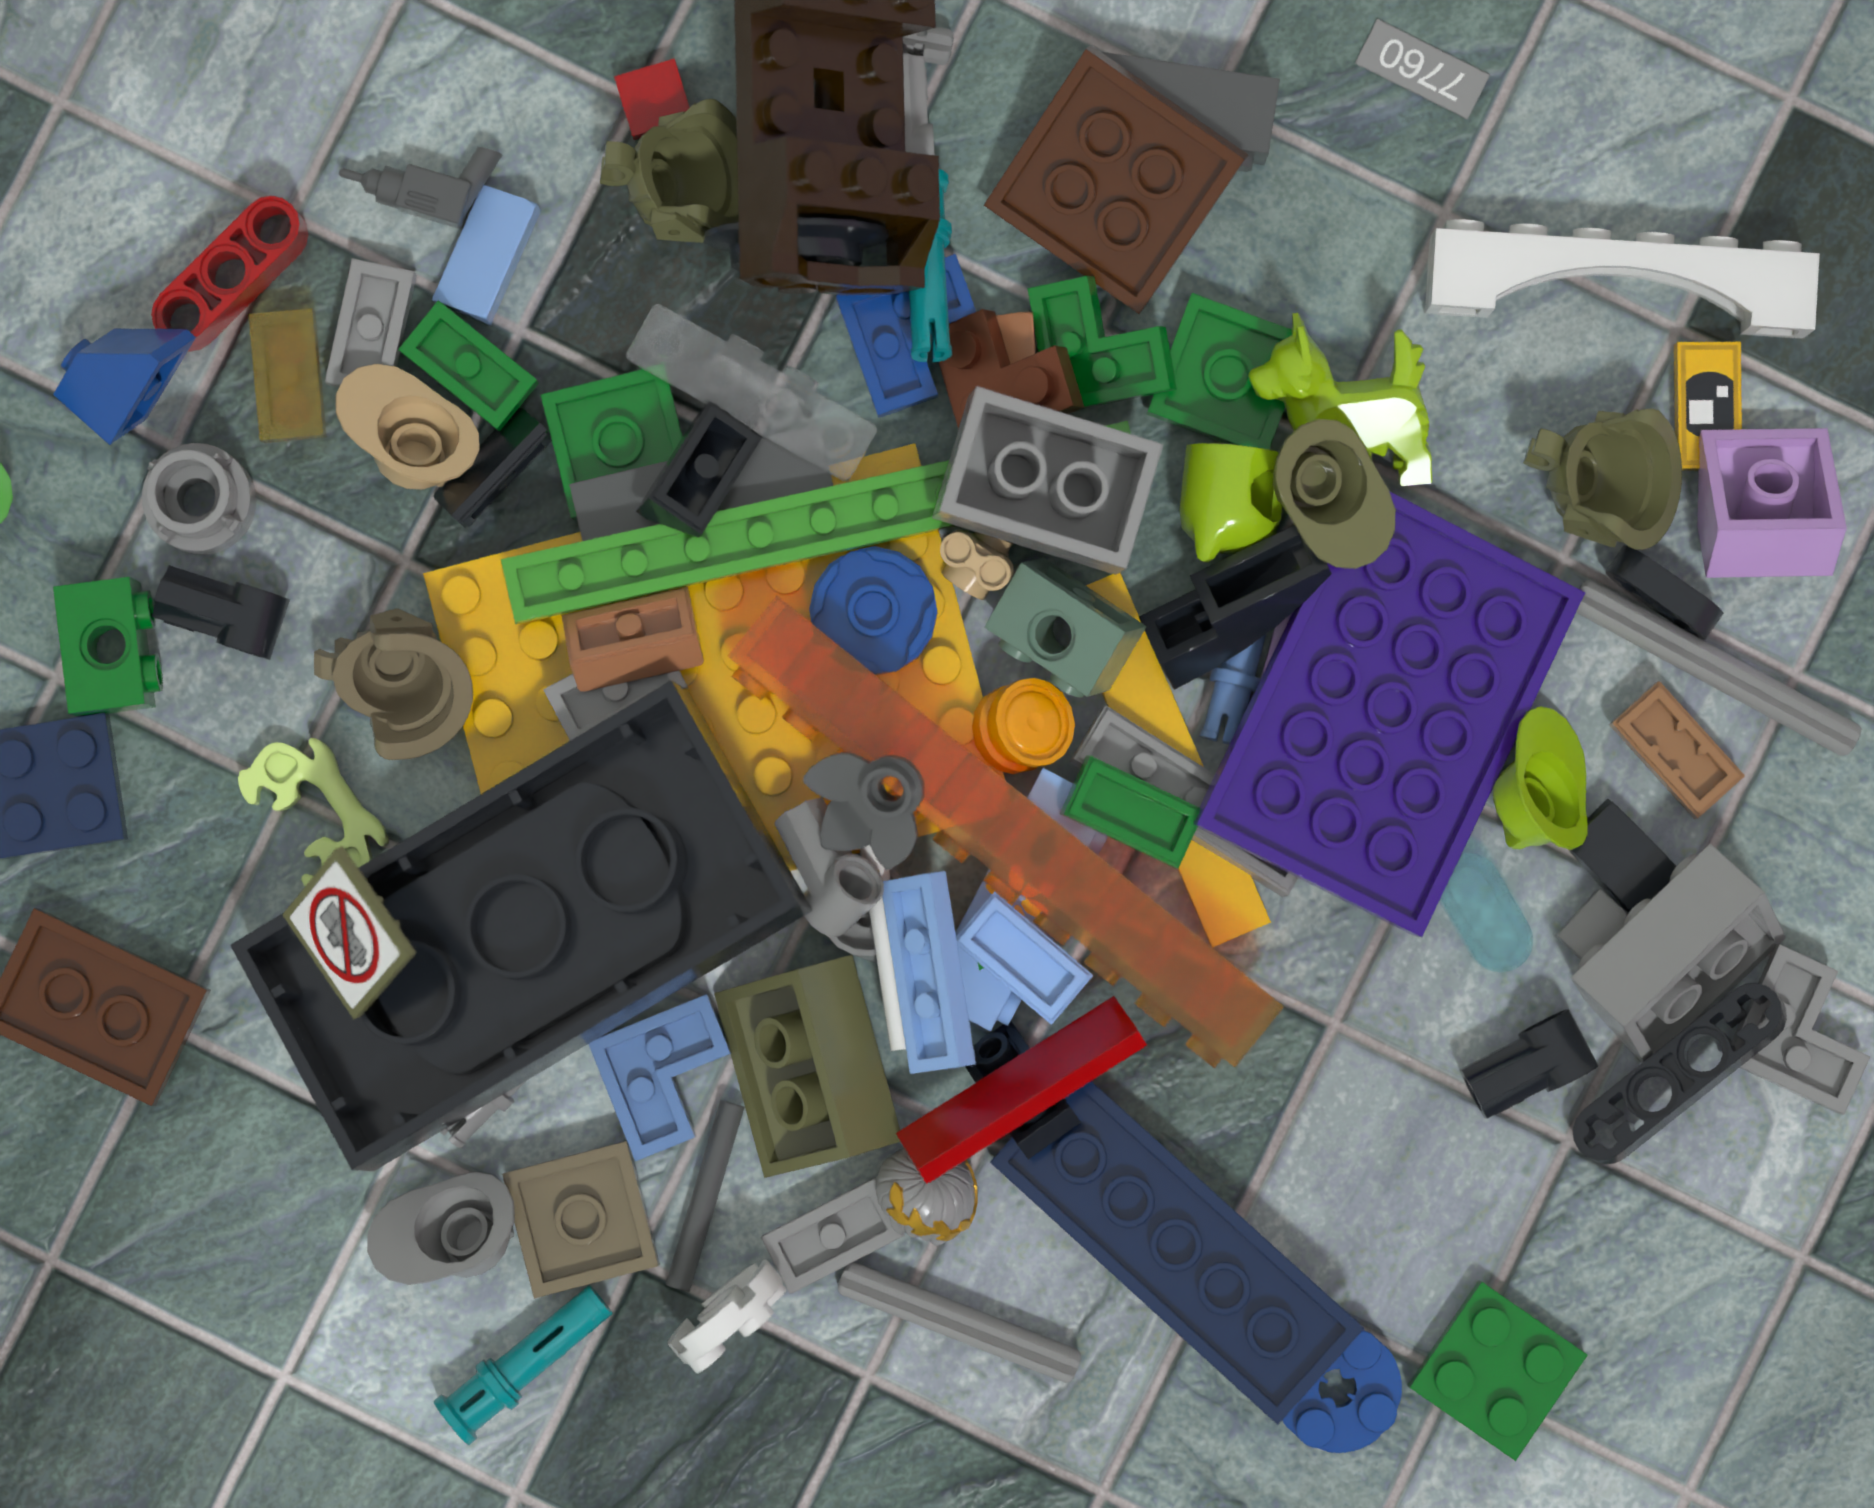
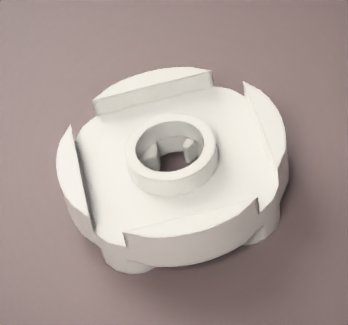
(737, 1305)

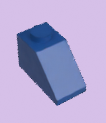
(120, 377)

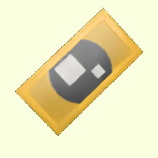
(1705, 393)

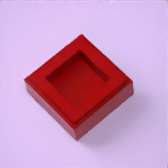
(650, 95)

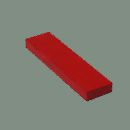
(1021, 1089)

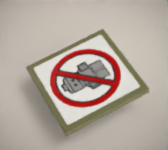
(348, 933)

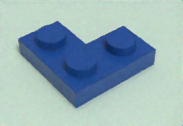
(883, 342)

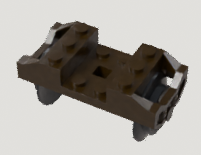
(827, 148)

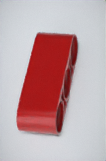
(241, 242)

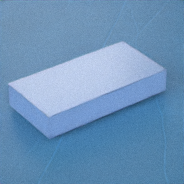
(1023, 958)

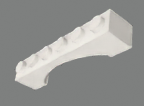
(1763, 289)

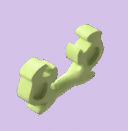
(284, 769)

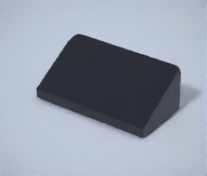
(497, 465)
(700, 471)

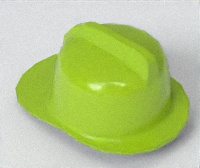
(1545, 786)

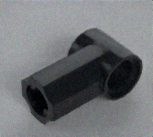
(235, 615)
(1543, 1058)

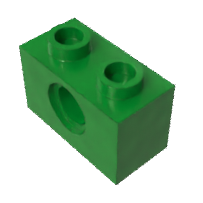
(83, 616)

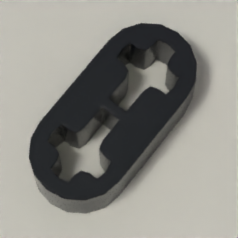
(1664, 592)

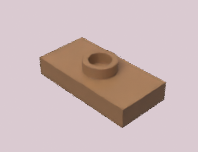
(1677, 750)

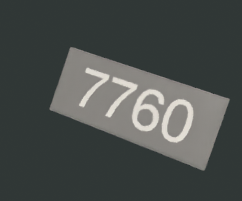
(1422, 69)

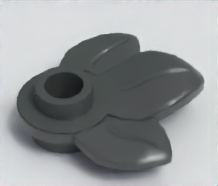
(862, 808)

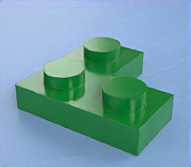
(1103, 366)

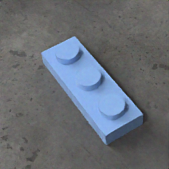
(928, 972)

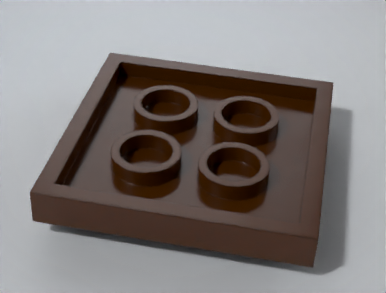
(1115, 179)

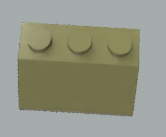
(808, 1066)

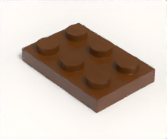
(97, 1007)

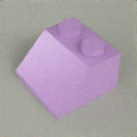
(1768, 503)

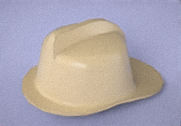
(406, 427)

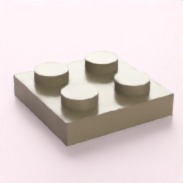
(581, 1219)

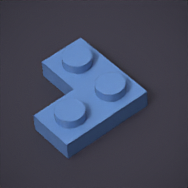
(640, 1070)

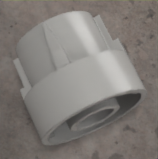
(165, 493)

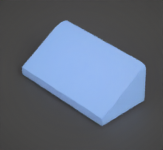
(487, 254)

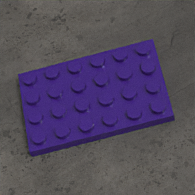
(1390, 717)

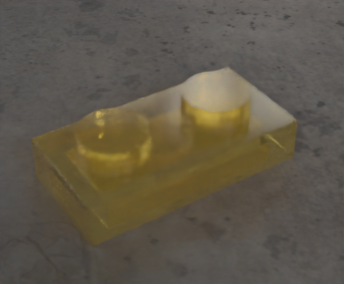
(287, 375)

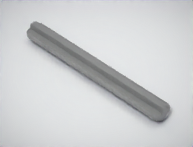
(1718, 669)

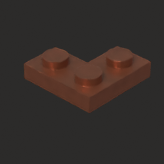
(982, 361)

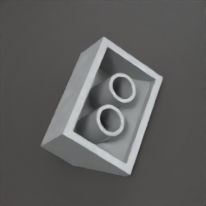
(1679, 952)

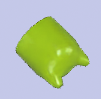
(1228, 497)

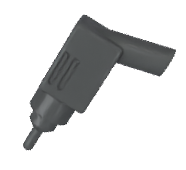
(429, 192)

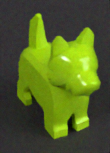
(1379, 410)

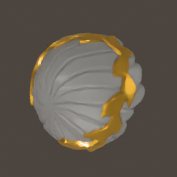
(925, 1210)

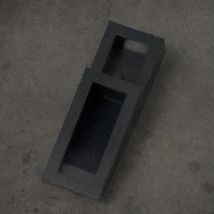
(1233, 605)

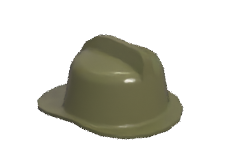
(1334, 494)

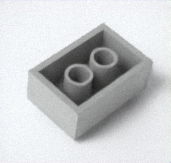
(1047, 481)

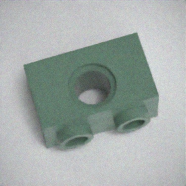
(1099, 630)

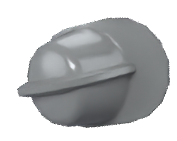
(443, 1230)

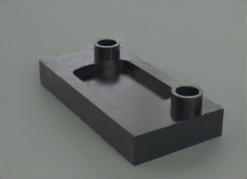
(533, 926)

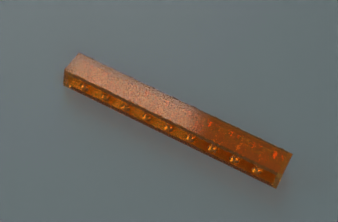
(1009, 836)

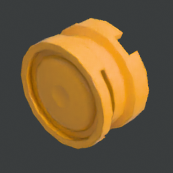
(1023, 726)

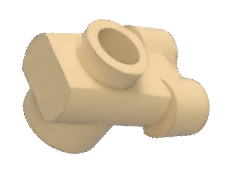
(976, 562)

